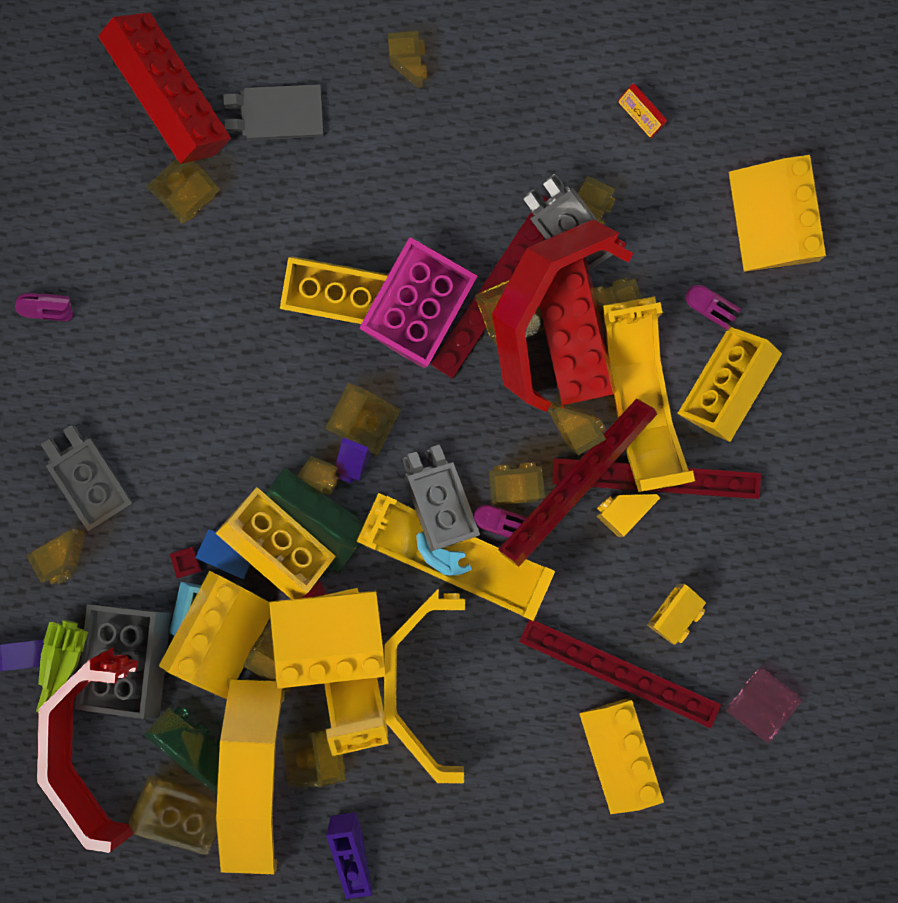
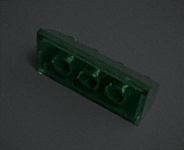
(318, 515)
(187, 745)

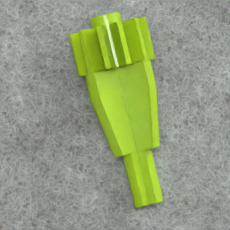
(59, 656)

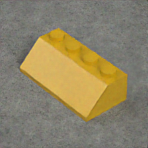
(329, 289)
(730, 383)
(276, 545)
(621, 757)

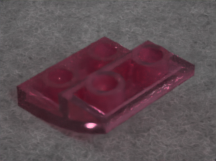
(764, 704)

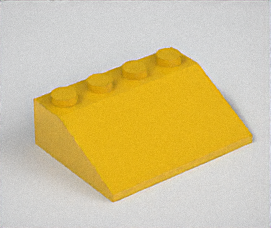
(777, 214)
(216, 635)
(326, 639)

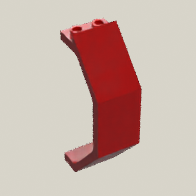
(527, 290)
(55, 765)

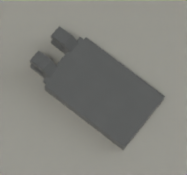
(276, 112)
(561, 213)
(86, 479)
(439, 499)

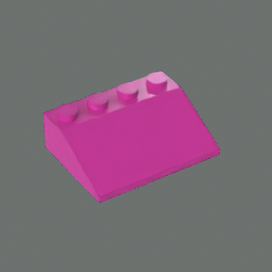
(417, 302)

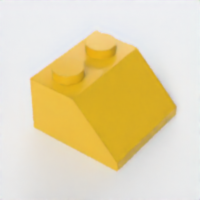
(625, 511)
(677, 614)

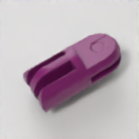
(705, 300)
(44, 306)
(494, 519)

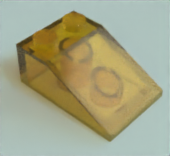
(175, 816)

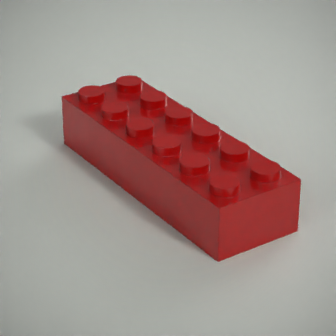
(164, 87)
(576, 336)

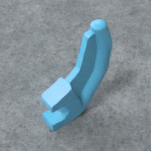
(442, 559)

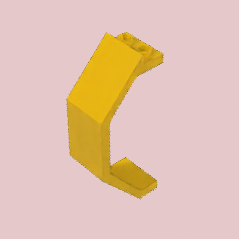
(638, 374)
(393, 531)
(355, 712)
(439, 773)
(248, 777)

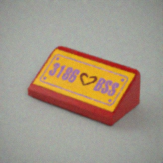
(642, 110)

